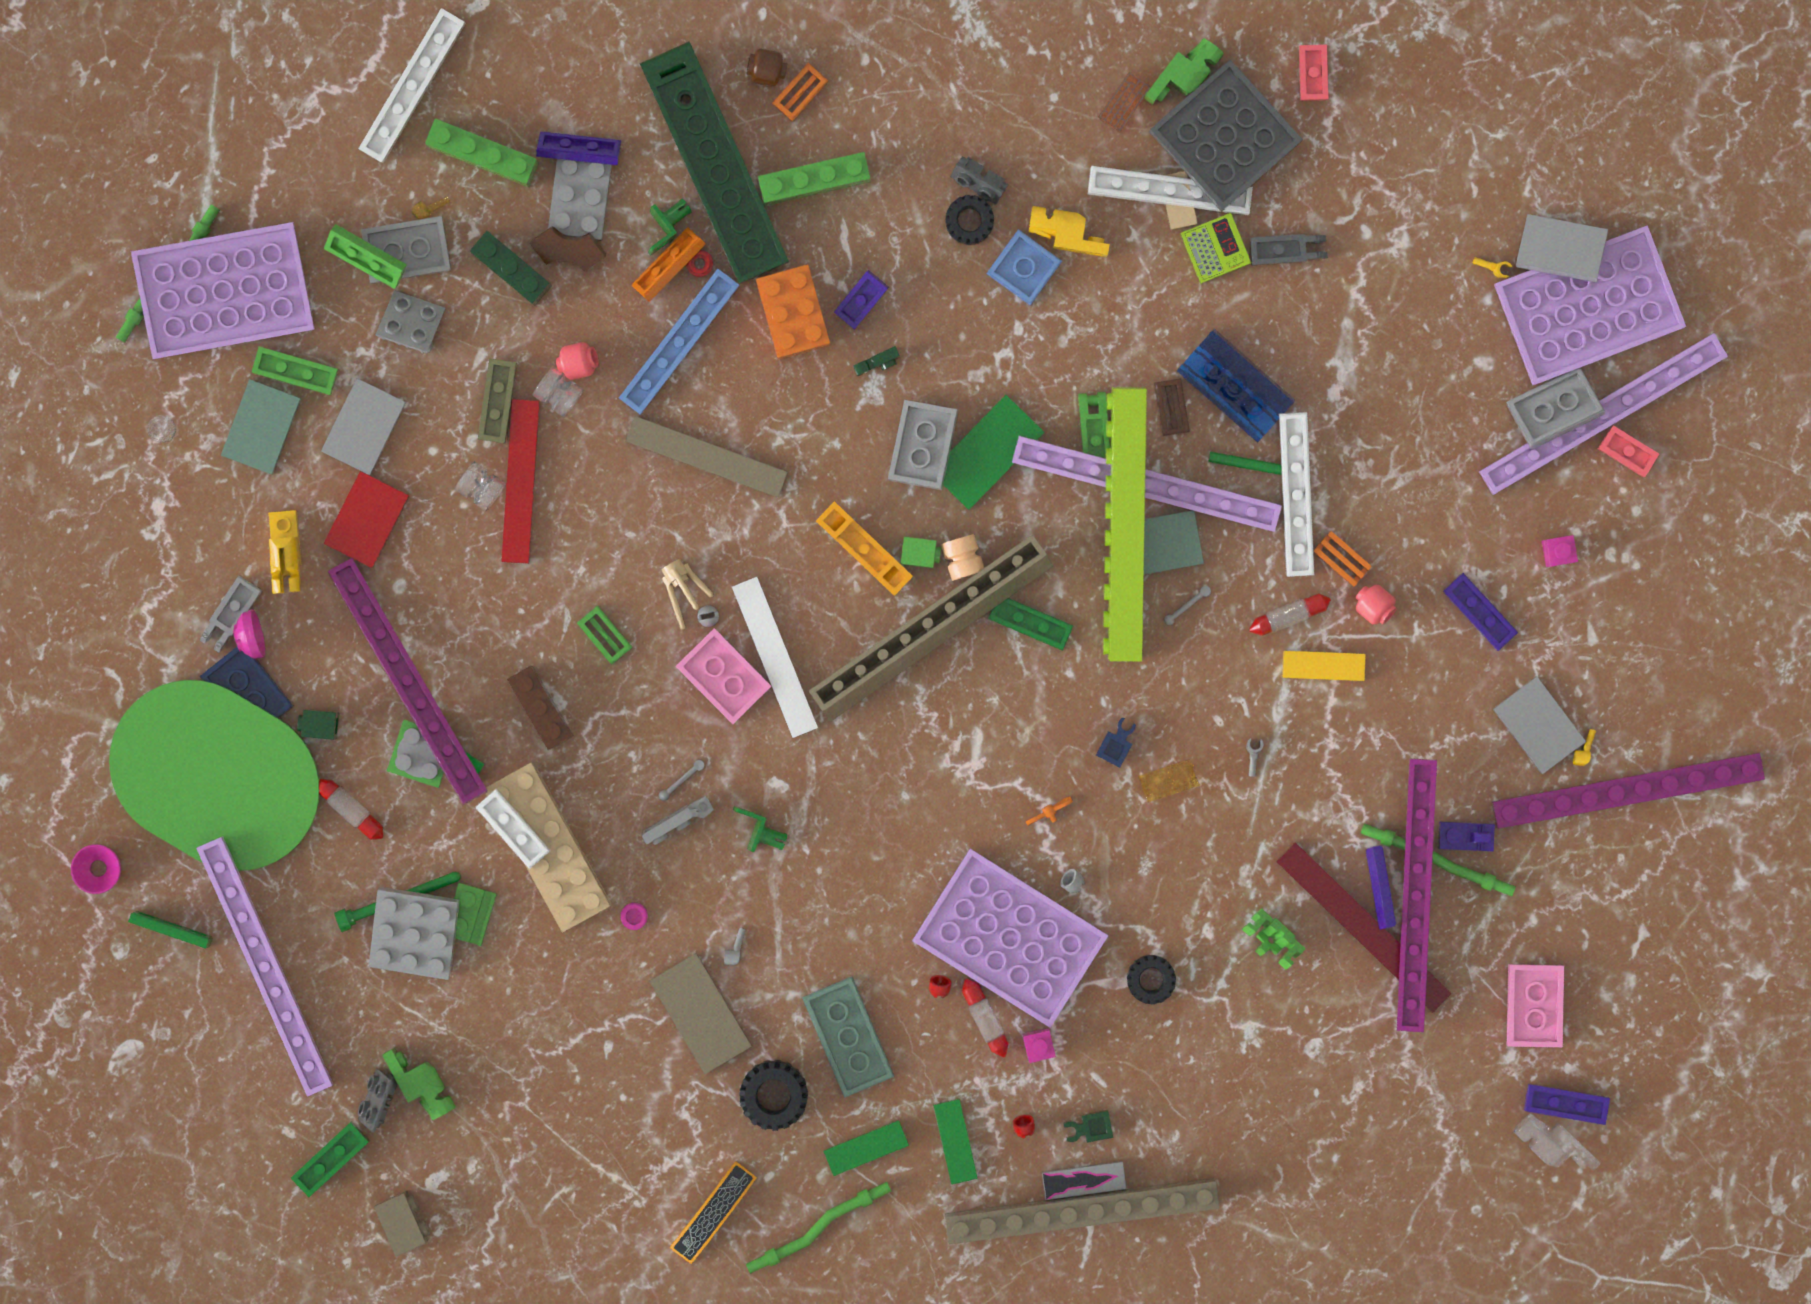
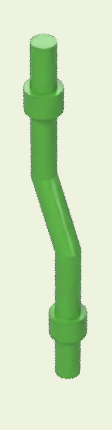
(134, 316)
(1486, 880)
(863, 1198)

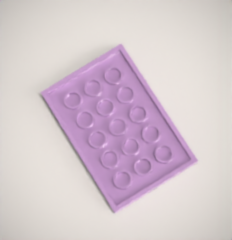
(223, 290)
(1576, 321)
(1010, 938)

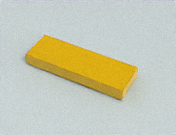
(1323, 665)

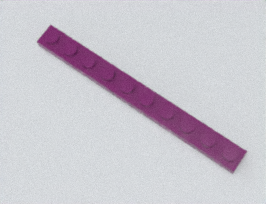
(407, 681)
(1628, 790)
(1416, 895)

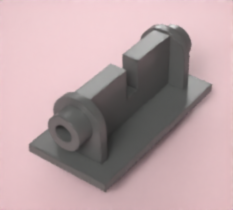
(968, 175)

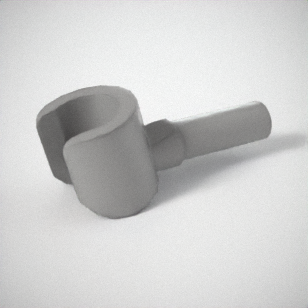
(1253, 756)
(732, 957)

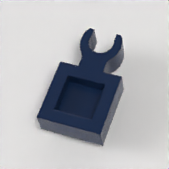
(1114, 746)

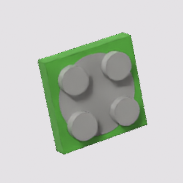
(414, 758)

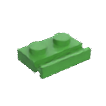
(473, 913)

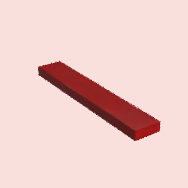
(520, 481)

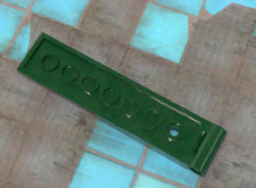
(714, 163)

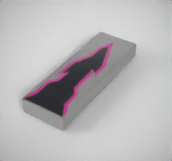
(1084, 1180)

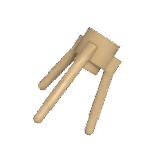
(676, 574)

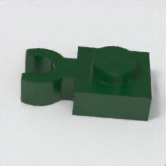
(884, 360)
(1095, 1127)

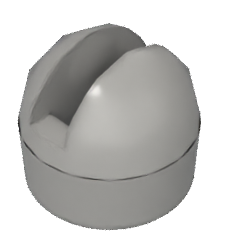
(706, 610)
(1072, 881)

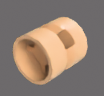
(962, 557)

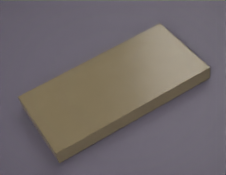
(700, 1013)

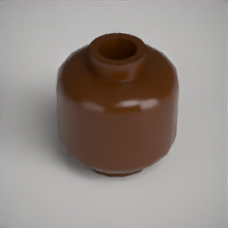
(766, 67)

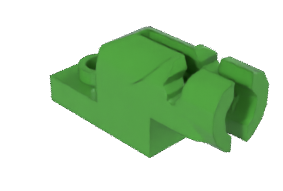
(1185, 73)
(419, 1082)

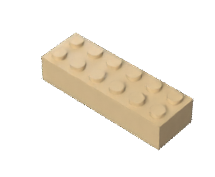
(564, 873)

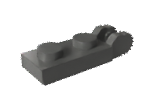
(1284, 249)

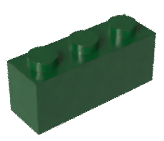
(510, 268)

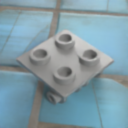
(410, 322)

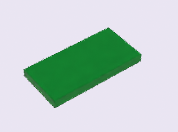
(987, 451)

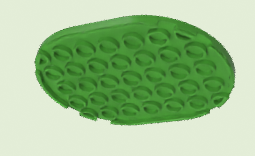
(214, 765)

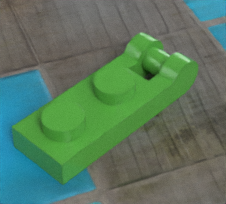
(1093, 425)

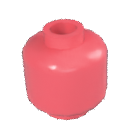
(577, 360)
(1375, 604)

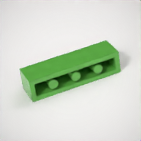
(482, 152)
(814, 179)

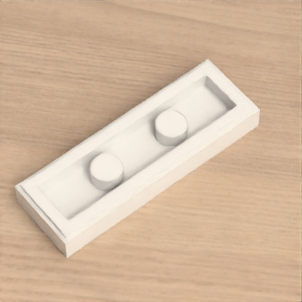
(513, 828)

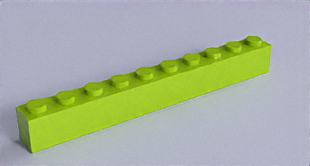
(1127, 519)

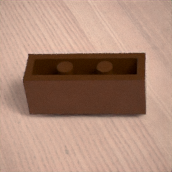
(540, 707)

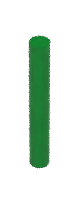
(1245, 463)

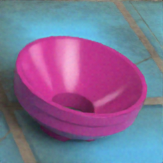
(249, 635)
(82, 873)

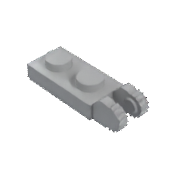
(237, 600)

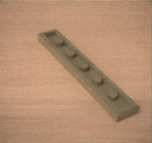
(706, 456)

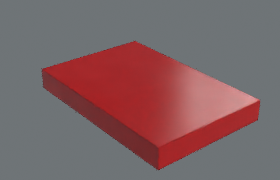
(366, 519)

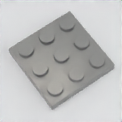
(414, 933)

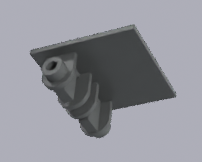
(371, 1110)

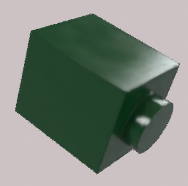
(318, 724)

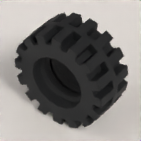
(981, 207)
(1164, 990)

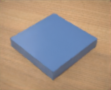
(1024, 267)

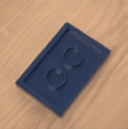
(250, 680)

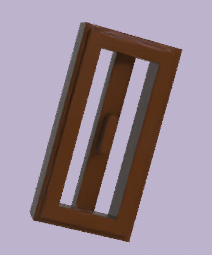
(1167, 384)

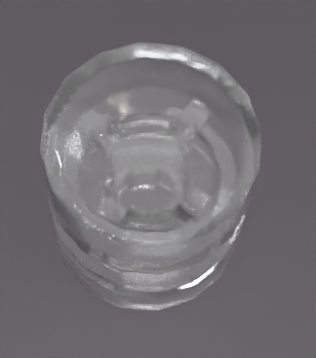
(558, 392)
(480, 486)

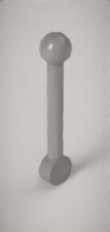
(1204, 592)
(664, 794)

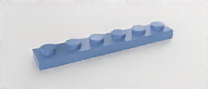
(679, 341)

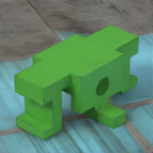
(1280, 935)

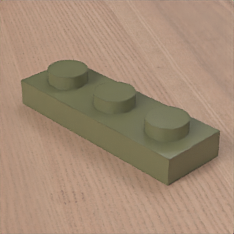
(497, 400)

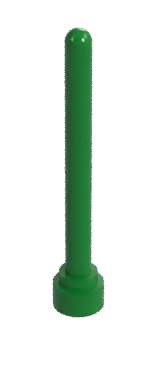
(348, 918)

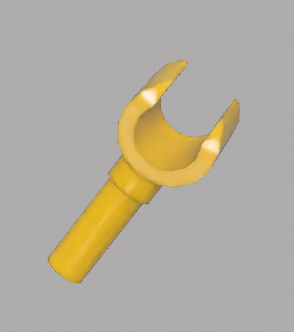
(1492, 266)
(1583, 757)

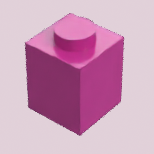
(1559, 551)
(1038, 1045)

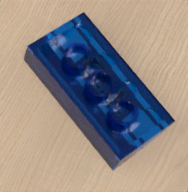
(1235, 385)

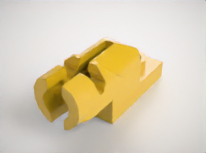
(1068, 232)
(284, 550)

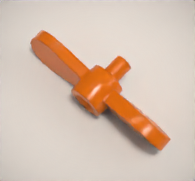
(1050, 811)

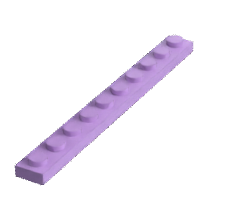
(1616, 407)
(1157, 485)
(265, 966)

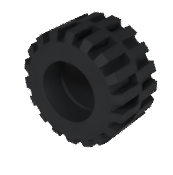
(773, 1119)

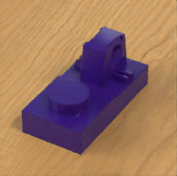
(861, 299)
(1466, 836)

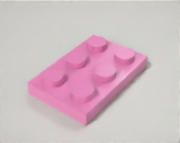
(723, 676)
(1535, 1005)

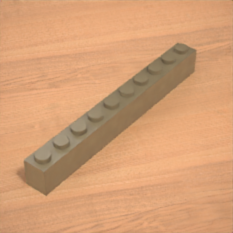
(931, 628)
(1081, 1211)

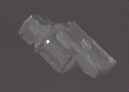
(1553, 1145)

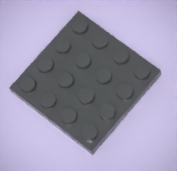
(1225, 135)

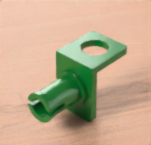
(667, 220)
(761, 833)

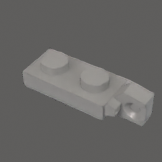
(678, 820)

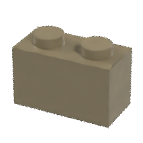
(402, 1223)

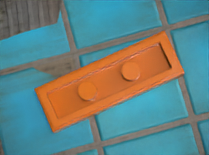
(668, 264)

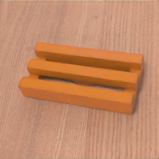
(785, 109)
(1359, 573)

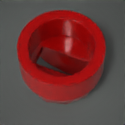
(939, 986)
(1024, 1126)

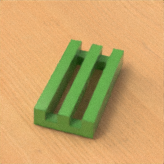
(619, 652)

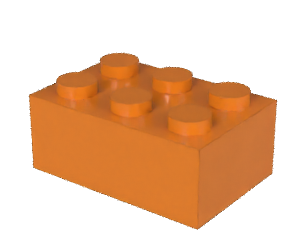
(793, 312)

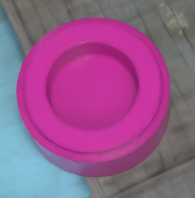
(634, 916)

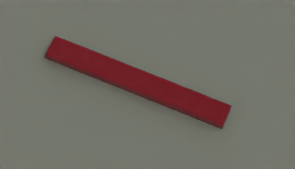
(1353, 917)

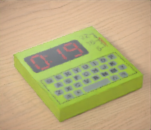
(1215, 248)

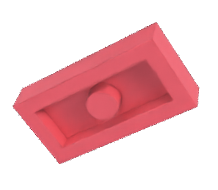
(1313, 72)
(1628, 451)

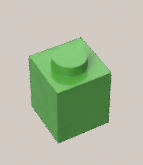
(920, 552)

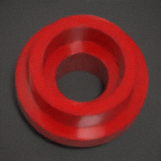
(703, 271)

